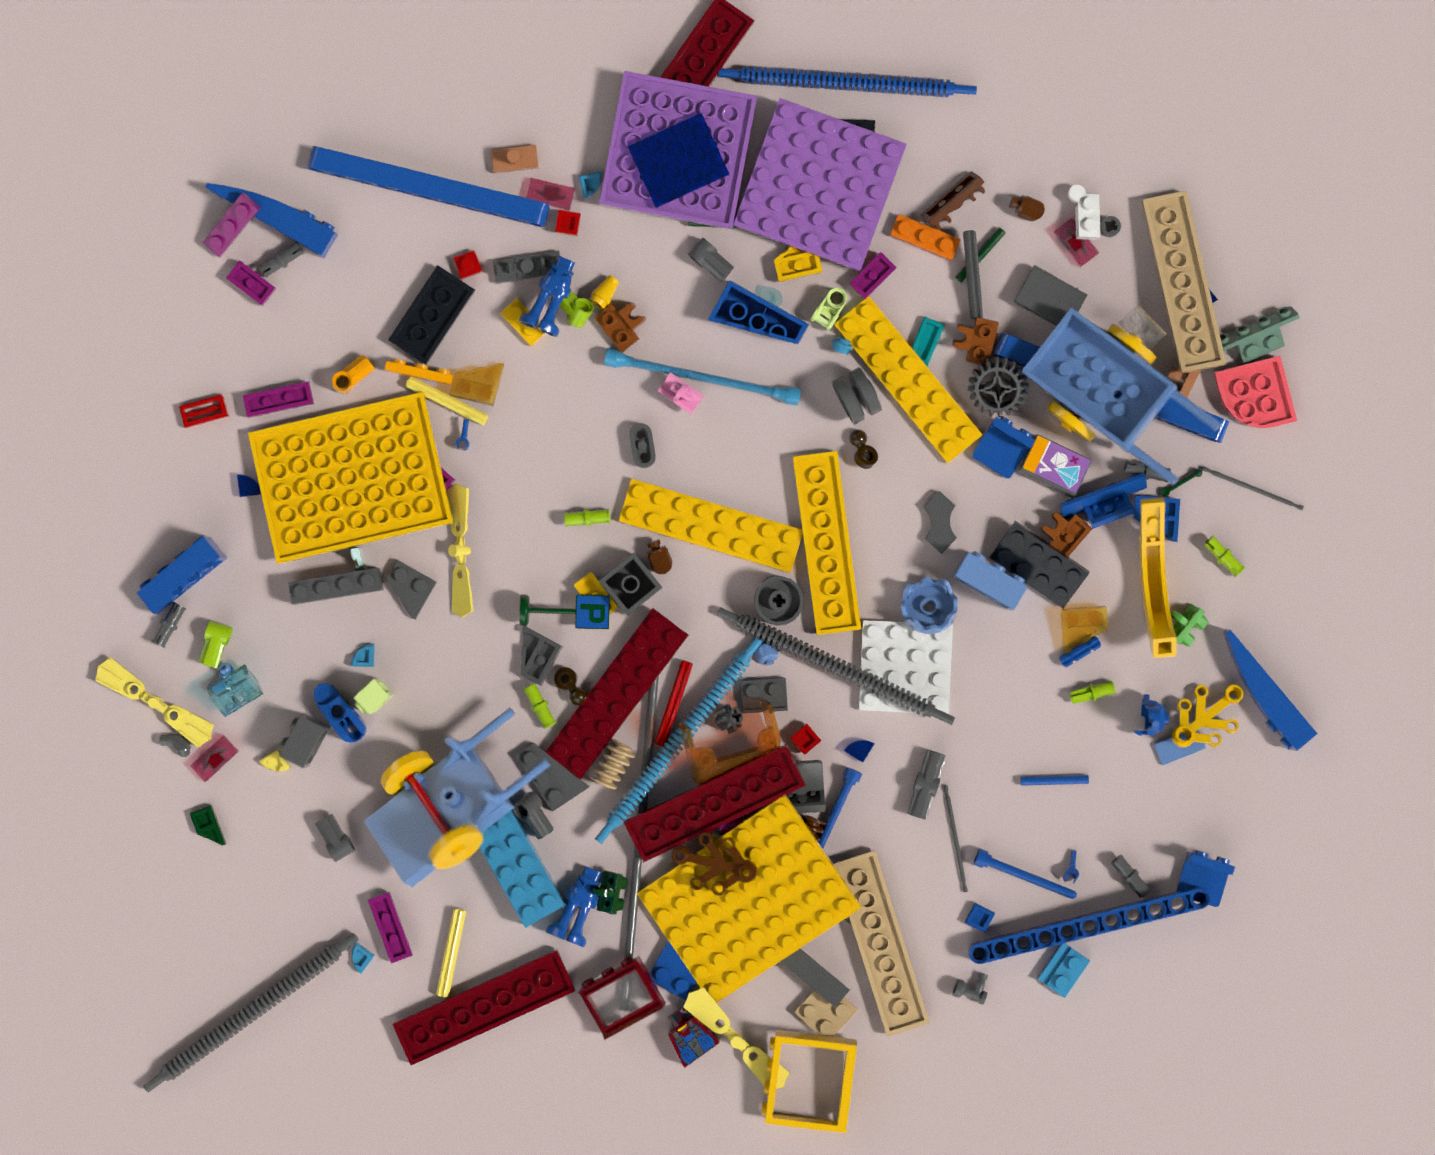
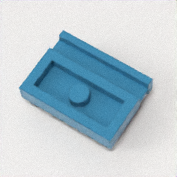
(1063, 969)

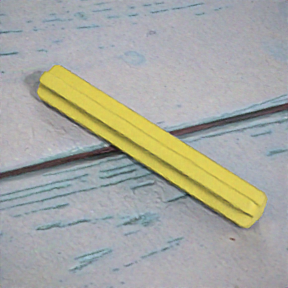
(447, 401)
(451, 952)

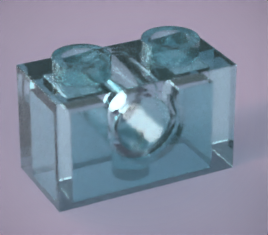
(234, 690)

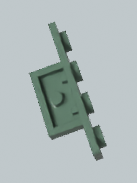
(1259, 336)

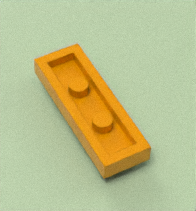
(419, 371)

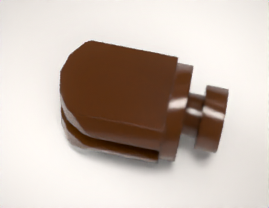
(1027, 207)
(659, 557)

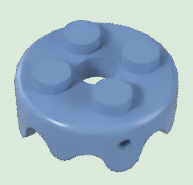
(929, 591)

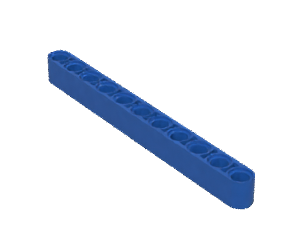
(428, 186)
(1171, 413)
(1100, 926)

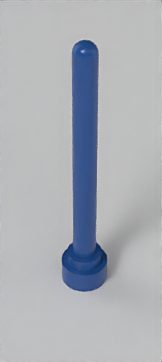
(850, 778)
(984, 859)

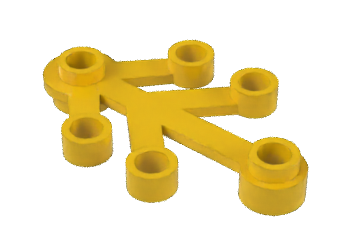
(1204, 719)

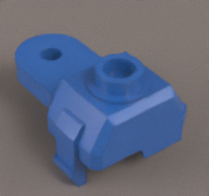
(1154, 716)

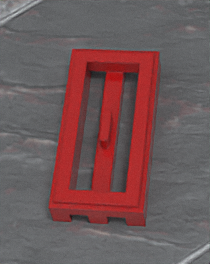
(222, 406)

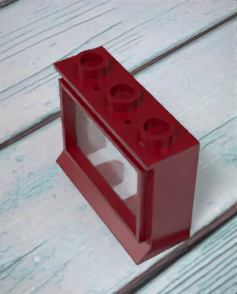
(621, 996)

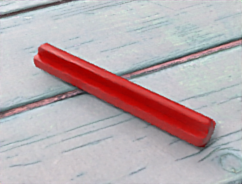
(673, 703)

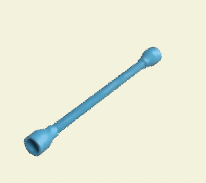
(788, 395)

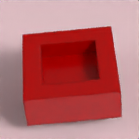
(567, 223)
(467, 265)
(805, 739)

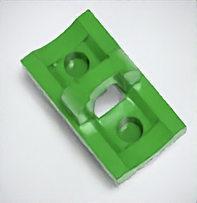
(1184, 623)

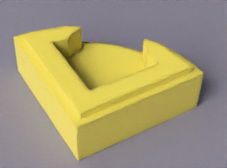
(275, 762)

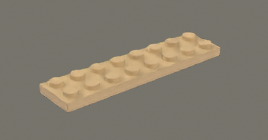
(1183, 282)
(882, 946)

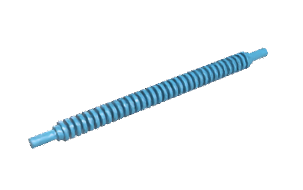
(742, 660)

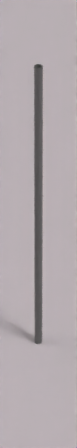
(637, 860)

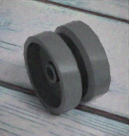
(859, 394)
(778, 587)

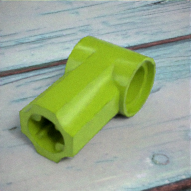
(577, 310)
(216, 638)

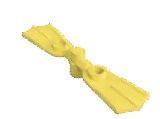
(461, 590)
(187, 723)
(706, 1010)

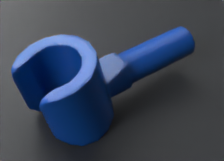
(463, 437)
(1072, 868)

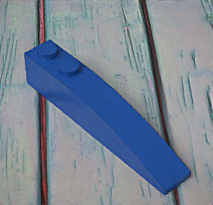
(285, 219)
(1269, 698)

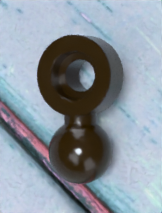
(858, 439)
(577, 695)

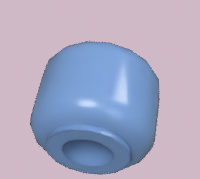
(766, 654)

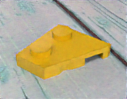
(796, 264)

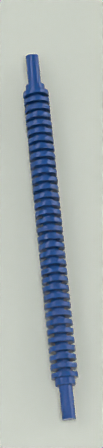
(948, 88)

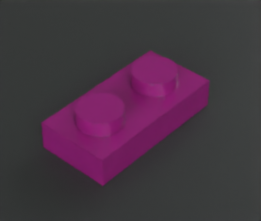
(872, 275)
(251, 283)

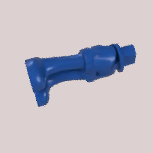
(554, 284)
(579, 896)

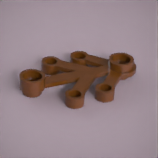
(717, 863)

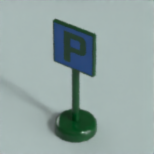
(590, 611)

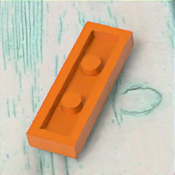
(925, 237)

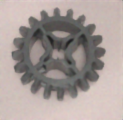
(988, 388)

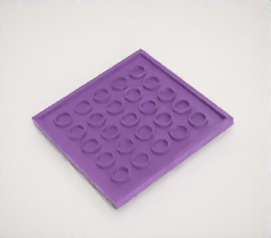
(656, 103)
(819, 184)

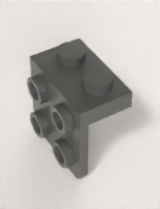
(811, 797)

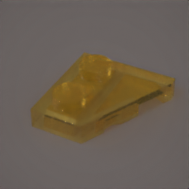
(478, 384)
(1082, 624)

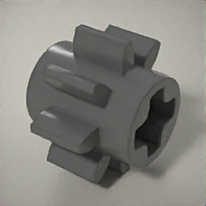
(729, 718)

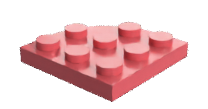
(1257, 393)

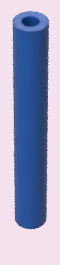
(1054, 780)

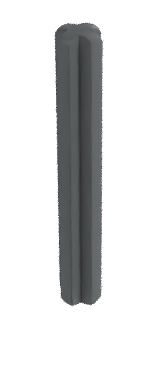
(973, 274)

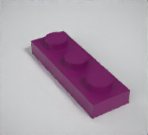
(231, 225)
(278, 399)
(390, 927)

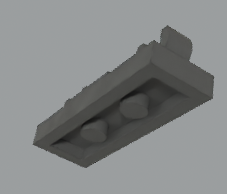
(524, 267)

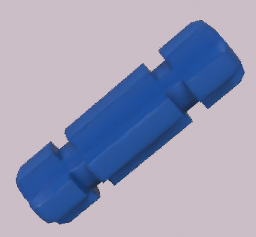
(1080, 651)

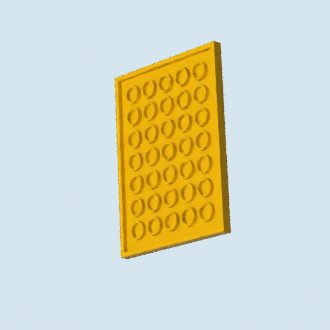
(350, 478)
(756, 922)

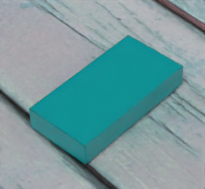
(927, 339)

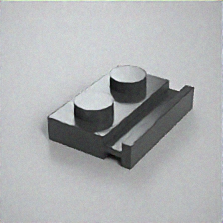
(769, 689)

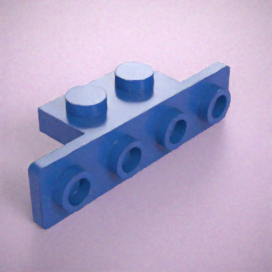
(1106, 503)

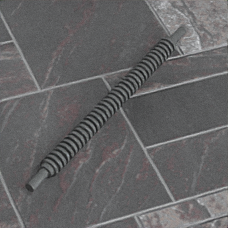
(771, 635)
(250, 1013)

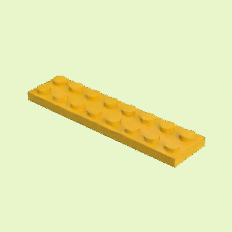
(908, 379)
(711, 525)
(826, 543)

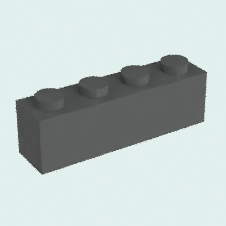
(336, 586)

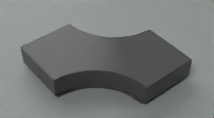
(940, 532)

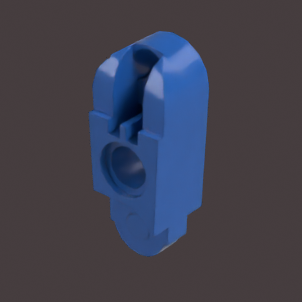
(326, 698)

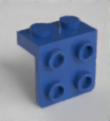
(1003, 447)
(1205, 873)

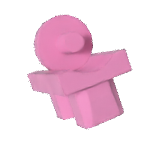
(680, 393)

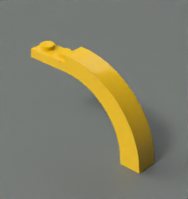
(1153, 578)

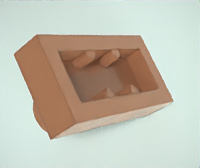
(514, 159)
(1185, 380)

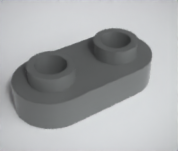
(643, 445)

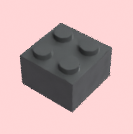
(630, 584)
(303, 741)

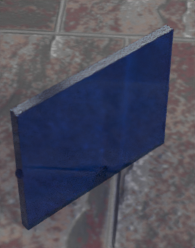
(678, 160)

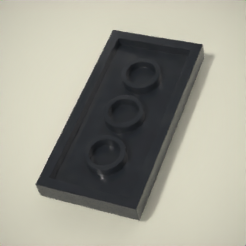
(431, 315)
(1039, 564)

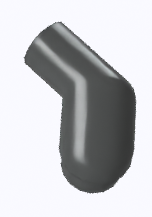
(178, 742)

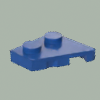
(672, 973)

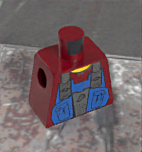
(690, 1038)

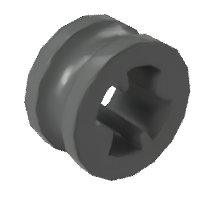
(1113, 232)

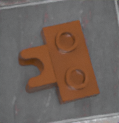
(620, 325)
(977, 339)
(1066, 534)

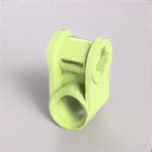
(829, 310)

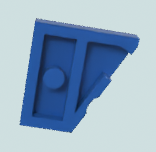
(1172, 511)

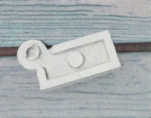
(1086, 213)

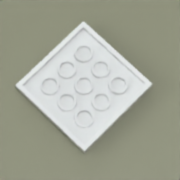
(908, 660)

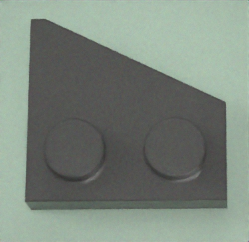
(410, 587)
(538, 655)

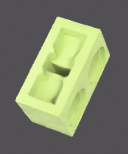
(372, 696)

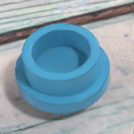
(842, 345)

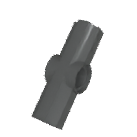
(926, 784)

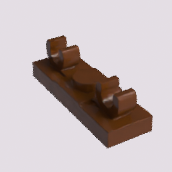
(953, 200)

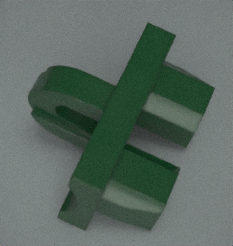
(609, 899)

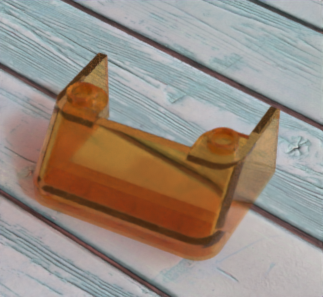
(706, 766)

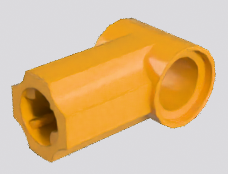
(354, 373)

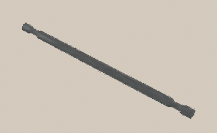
(1238, 482)
(955, 837)

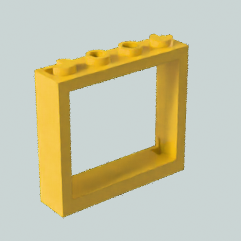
(818, 1041)

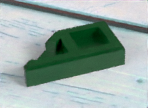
(207, 825)

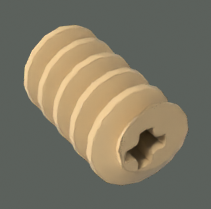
(613, 765)

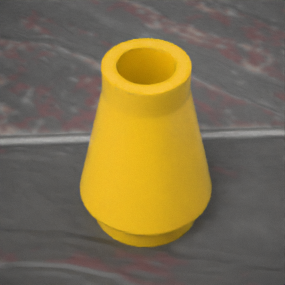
(604, 292)

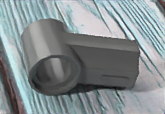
(707, 256)
(530, 810)
(336, 841)

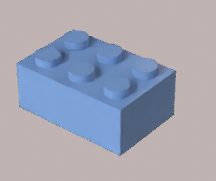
(990, 580)

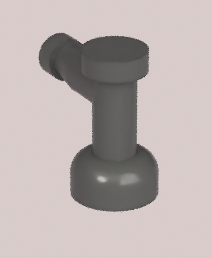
(976, 993)

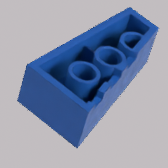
(755, 314)
(181, 574)

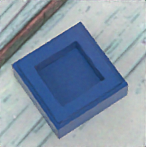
(979, 917)

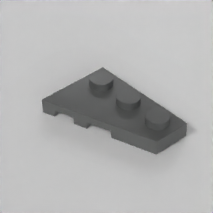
(556, 782)

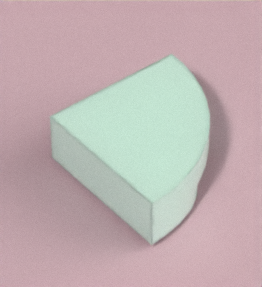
(357, 556)

